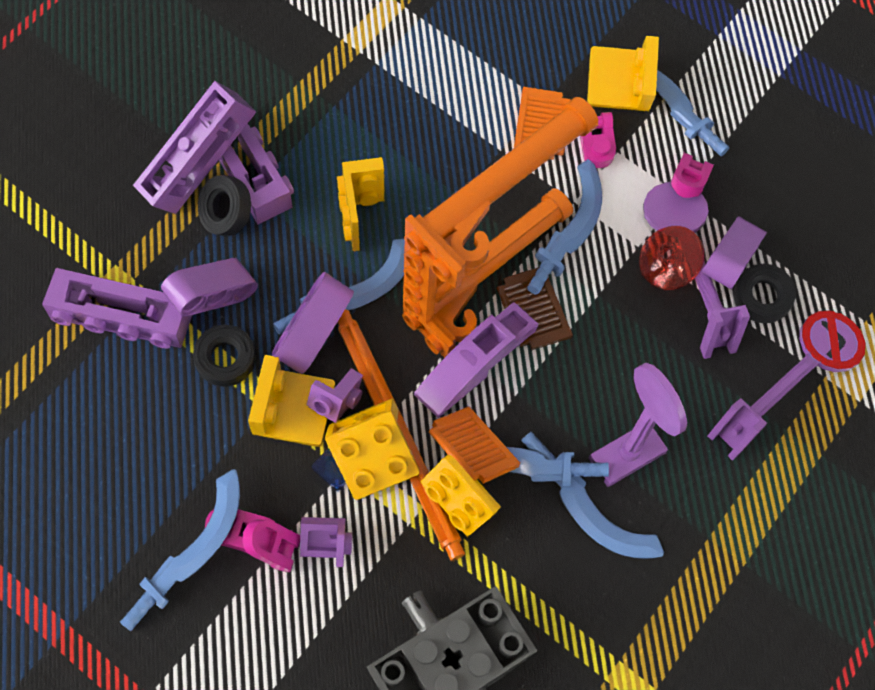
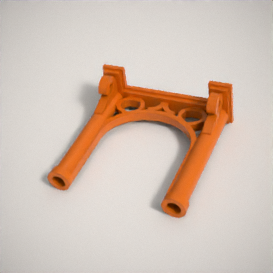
(443, 274)

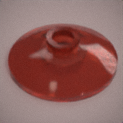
(680, 266)

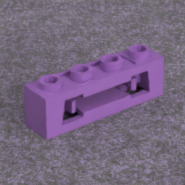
(194, 148)
(266, 199)
(69, 302)

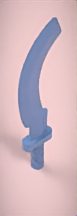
(682, 112)
(575, 232)
(373, 287)
(543, 470)
(591, 519)
(195, 555)

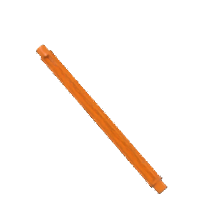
(379, 392)

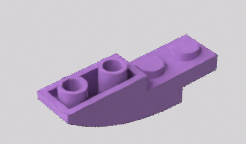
(474, 357)

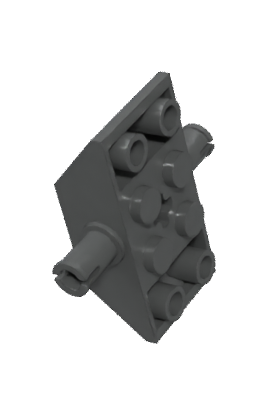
(479, 633)

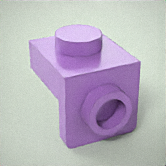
(334, 402)
(325, 538)

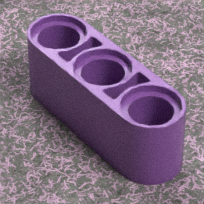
(734, 252)
(209, 286)
(312, 323)

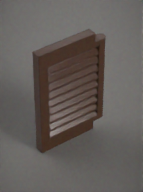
(541, 307)

